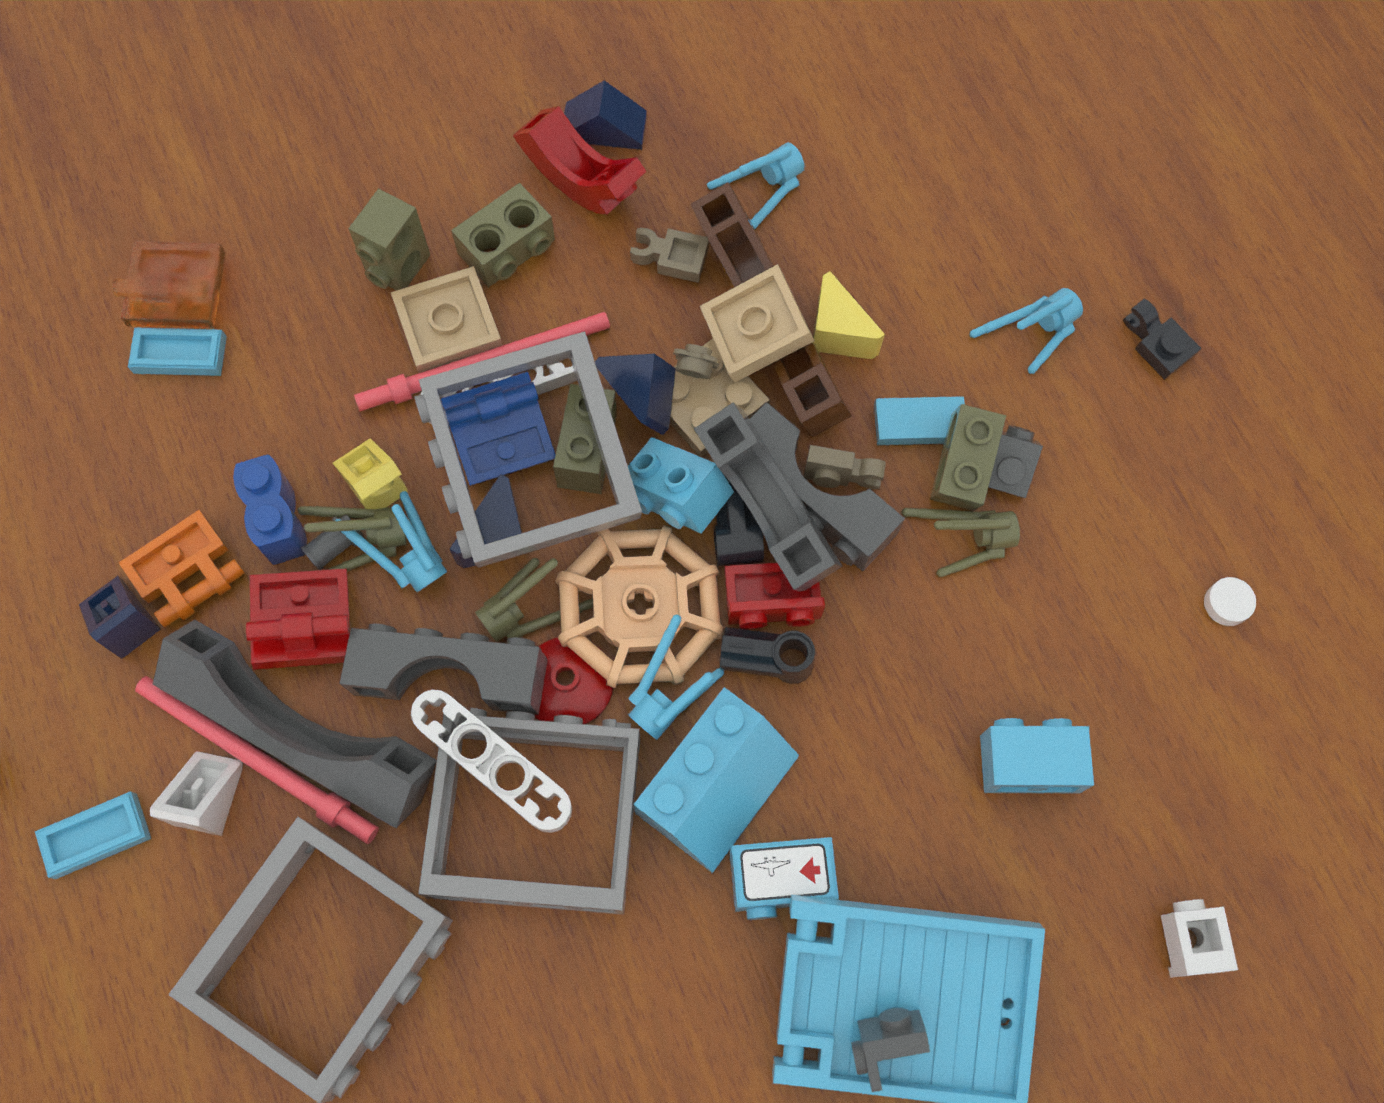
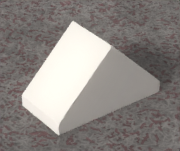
(200, 794)

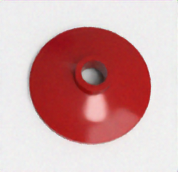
(582, 698)

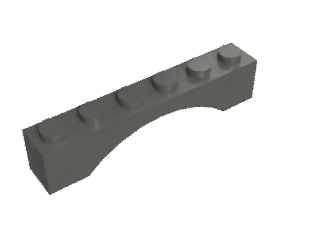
(214, 679)

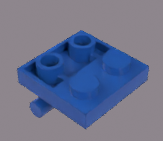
(498, 428)

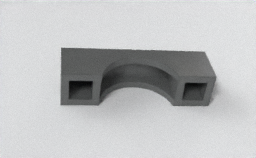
(770, 497)
(853, 524)
(388, 662)

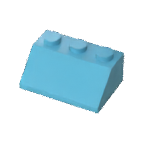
(716, 780)

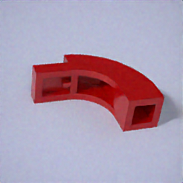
(574, 165)

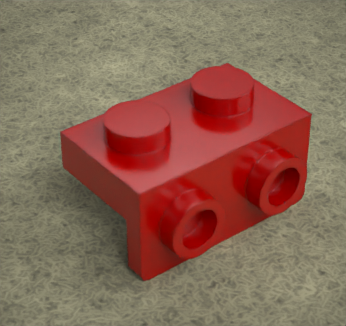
(765, 595)

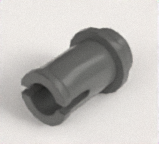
(327, 546)

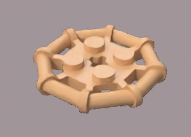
(618, 587)

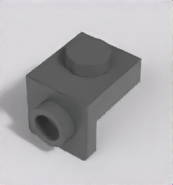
(1015, 461)
(886, 1037)

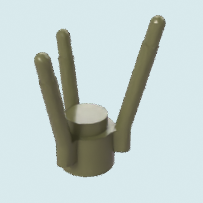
(380, 528)
(990, 530)
(501, 612)

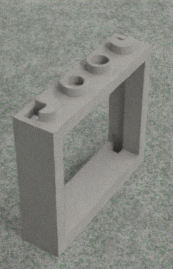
(445, 453)
(523, 728)
(245, 919)

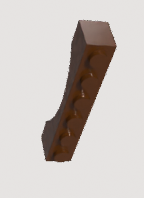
(744, 257)

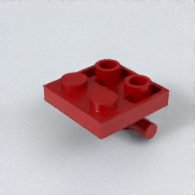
(298, 618)

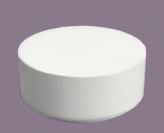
(1230, 601)

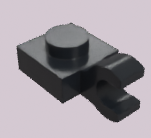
(1162, 345)

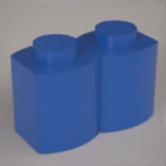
(269, 509)

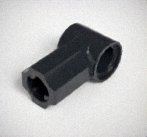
(737, 534)
(761, 651)

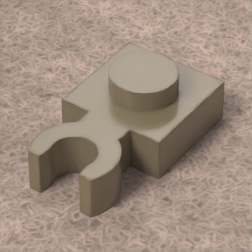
(677, 255)
(838, 467)

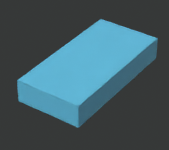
(177, 351)
(913, 419)
(92, 835)

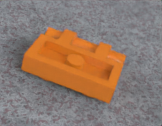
(175, 557)

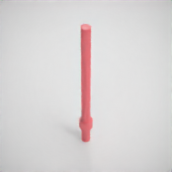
(401, 388)
(329, 807)

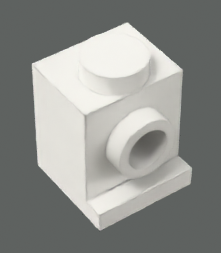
(1214, 944)

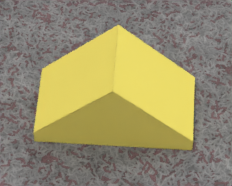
(843, 324)

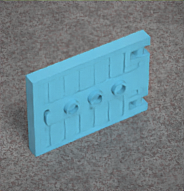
(889, 957)

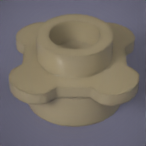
(695, 361)

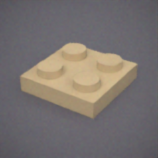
(446, 319)
(756, 323)
(700, 399)

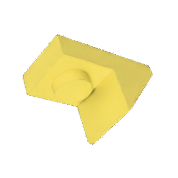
(371, 475)

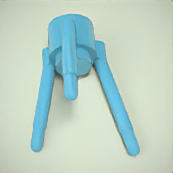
(777, 167)
(1051, 313)
(421, 564)
(657, 711)

